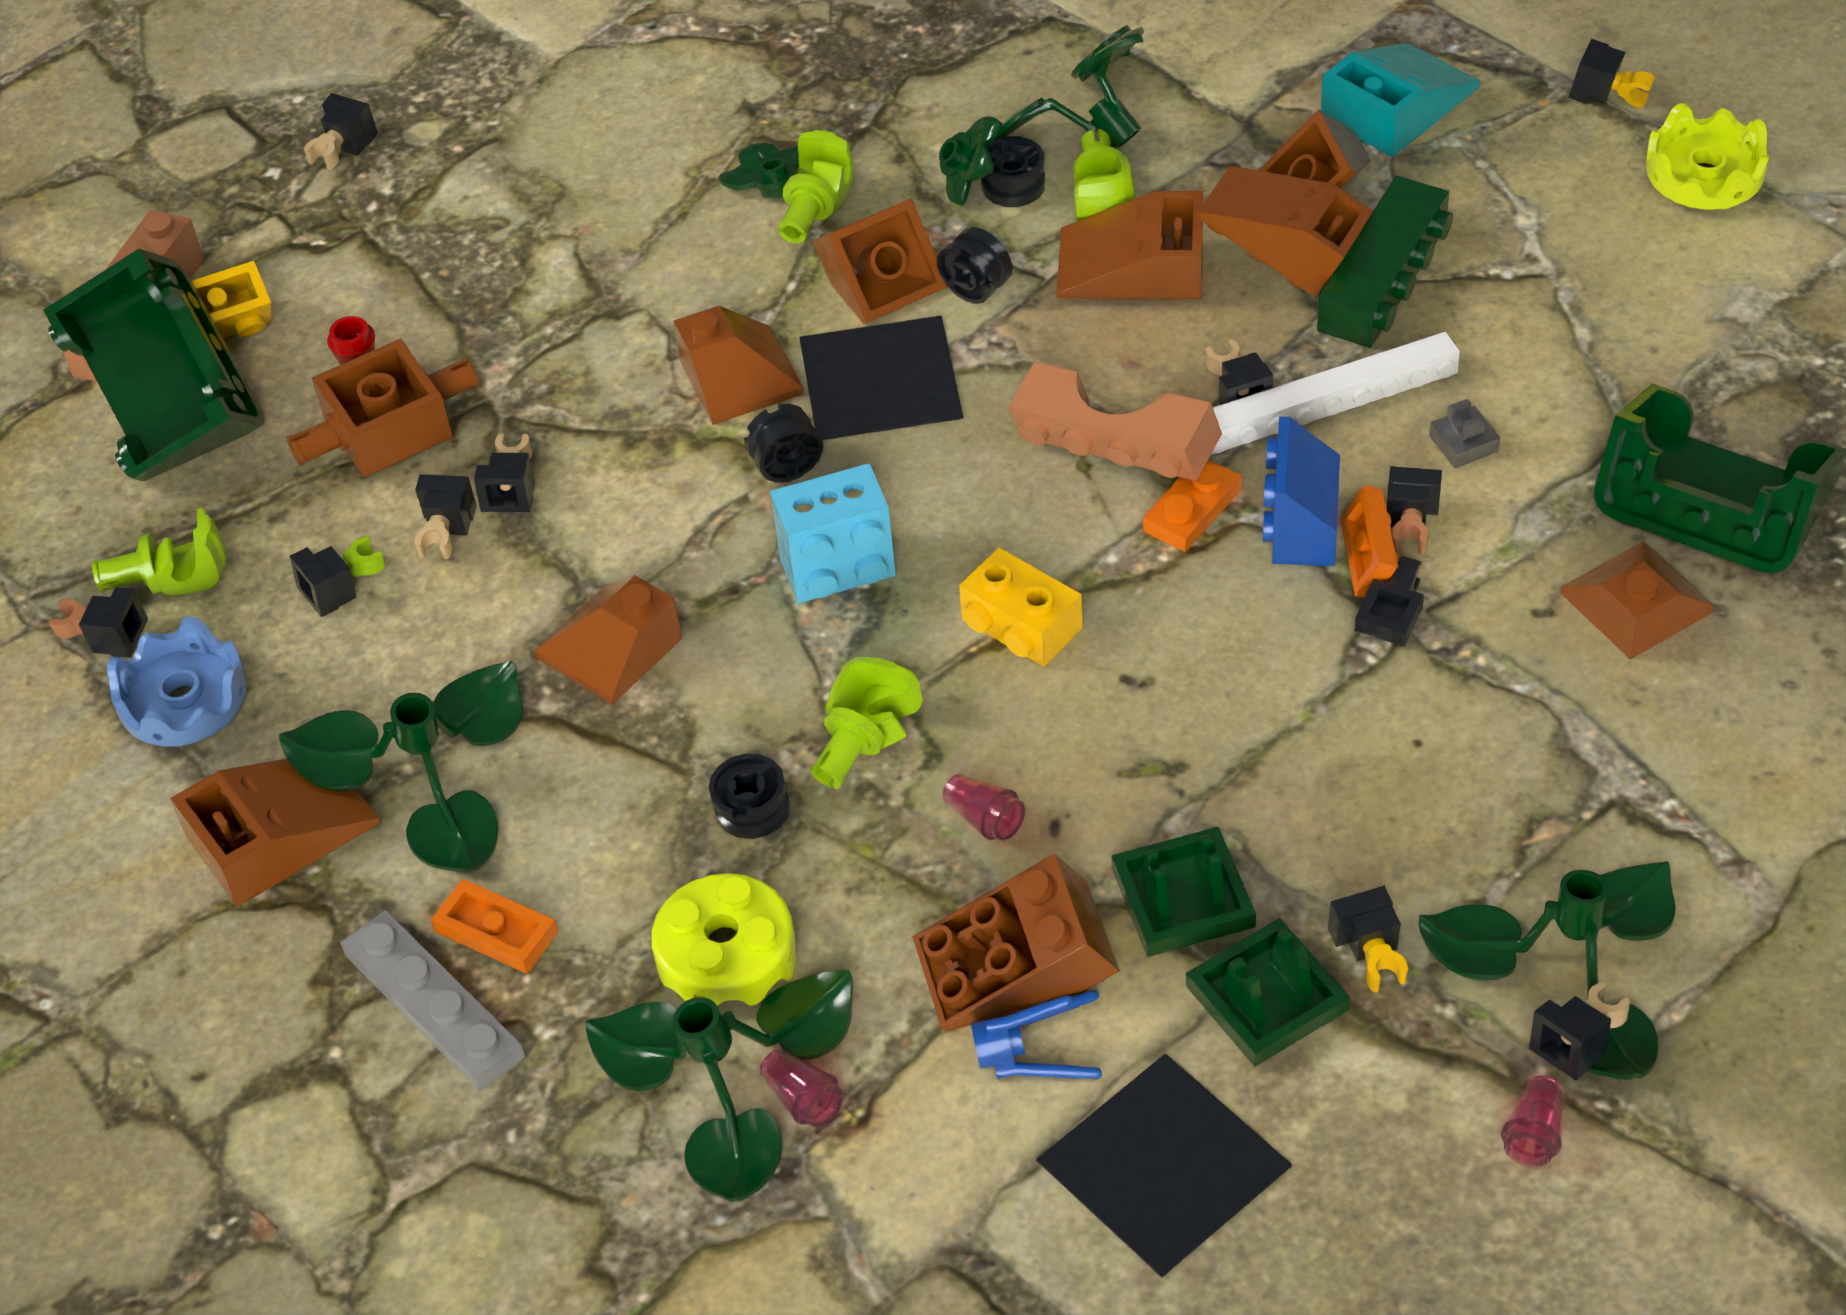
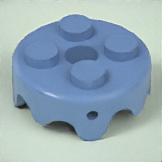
(176, 660)

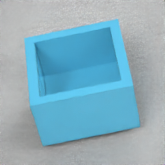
(836, 542)

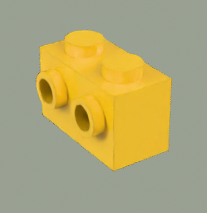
(236, 300)
(1021, 607)

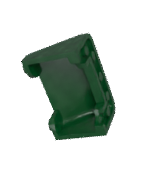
(156, 363)
(1708, 494)

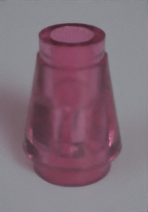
(985, 806)
(802, 1088)
(1535, 1124)

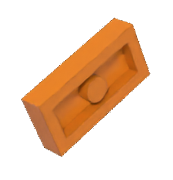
(1192, 506)
(1368, 540)
(494, 926)

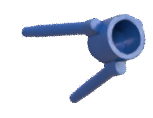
(1000, 1040)

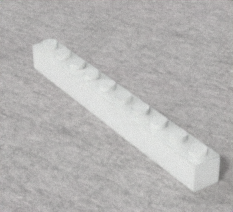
(1337, 390)

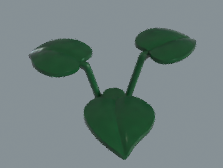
(1109, 112)
(481, 706)
(1631, 901)
(743, 1151)

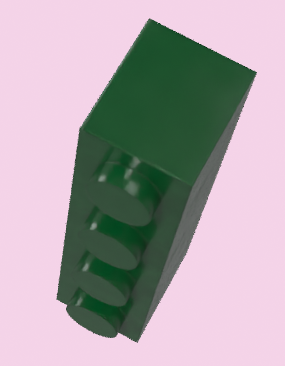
(1384, 262)

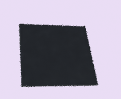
(880, 377)
(1163, 1164)

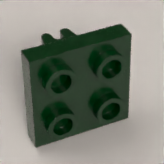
(1183, 891)
(1267, 992)

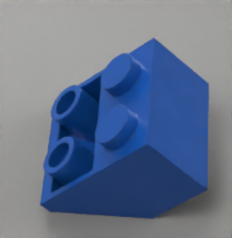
(1302, 497)

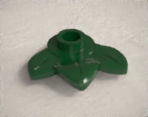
(967, 158)
(762, 168)

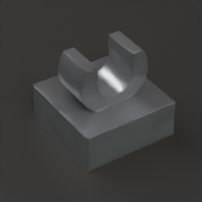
(1464, 434)

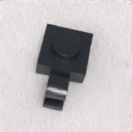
(1392, 607)

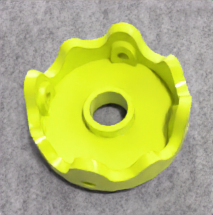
(1720, 140)
(728, 970)

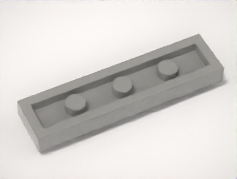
(433, 1000)

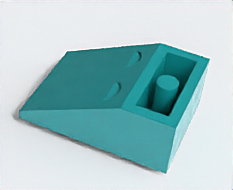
(1393, 94)

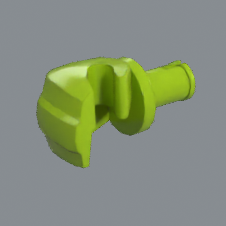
(1100, 176)
(821, 183)
(168, 570)
(865, 714)

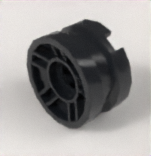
(1017, 172)
(974, 265)
(783, 443)
(749, 796)

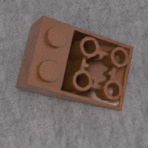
(1286, 222)
(1135, 250)
(266, 824)
(1016, 947)

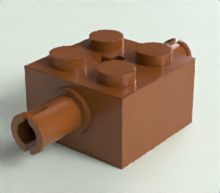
(382, 408)

